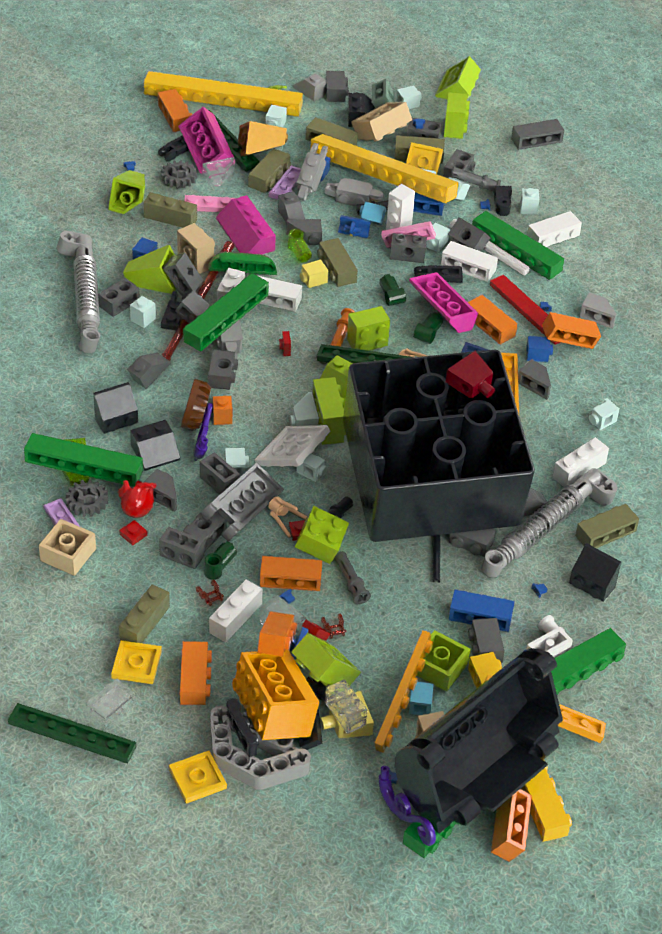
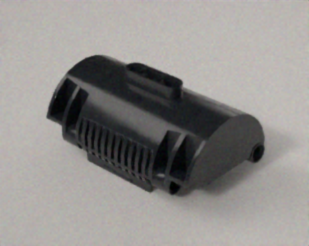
(484, 744)

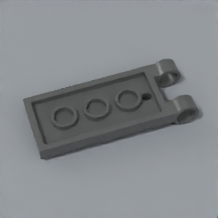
(244, 500)

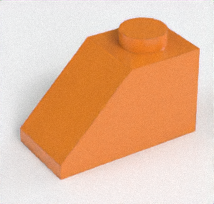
(222, 410)

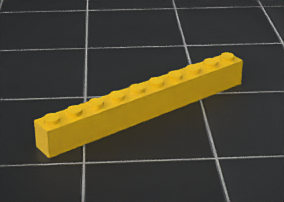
(223, 93)
(387, 169)
(545, 803)

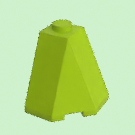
(127, 191)
(148, 271)

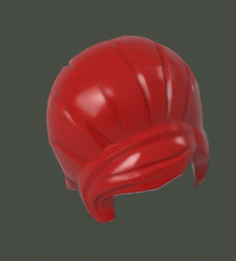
(136, 501)

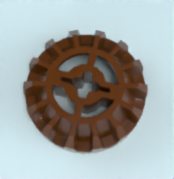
(196, 405)

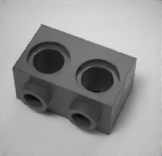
(430, 129)
(461, 160)
(118, 297)
(181, 547)

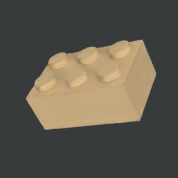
(382, 121)

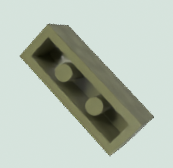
(319, 126)
(403, 145)
(269, 170)
(169, 210)
(337, 262)
(607, 526)
(145, 615)

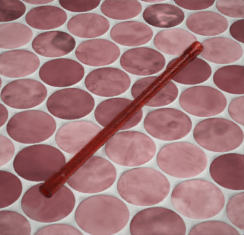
(175, 340)

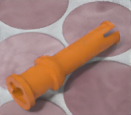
(342, 327)

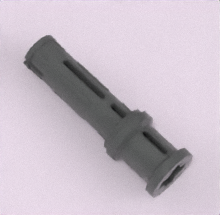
(482, 181)
(354, 583)

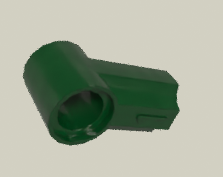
(392, 292)
(427, 330)
(218, 560)

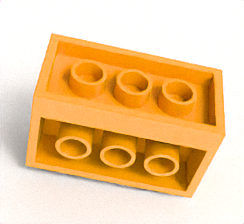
(275, 695)

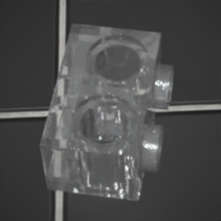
(346, 706)

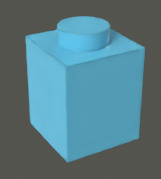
(373, 212)
(421, 699)

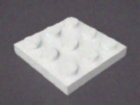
(292, 445)

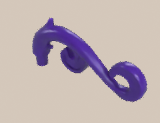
(201, 443)
(401, 808)

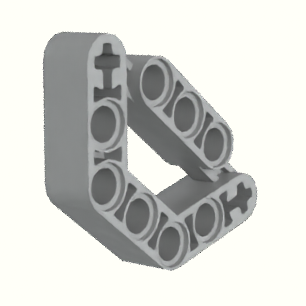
(292, 761)

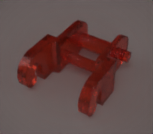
(203, 595)
(327, 627)

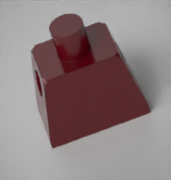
(471, 376)

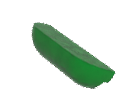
(243, 262)

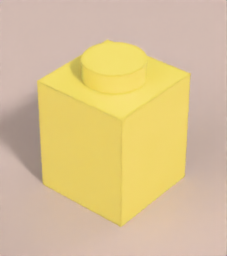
(314, 274)

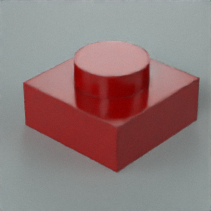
(285, 343)
(295, 529)
(133, 532)
(315, 630)

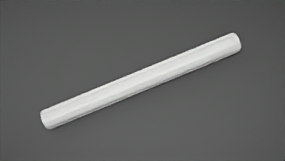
(502, 255)

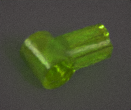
(298, 245)

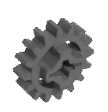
(178, 174)
(87, 498)

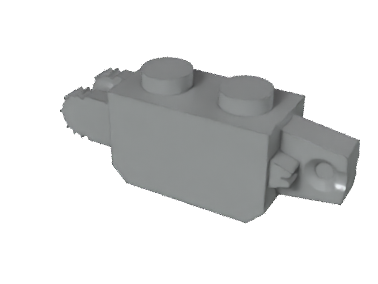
(311, 171)
(353, 192)
(231, 339)

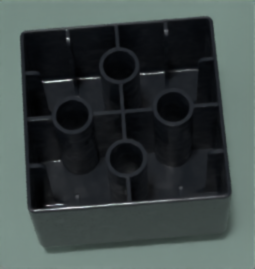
(431, 454)

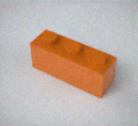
(173, 108)
(493, 320)
(571, 330)
(291, 573)
(277, 634)
(195, 673)
(511, 826)

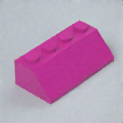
(204, 138)
(246, 227)
(446, 301)

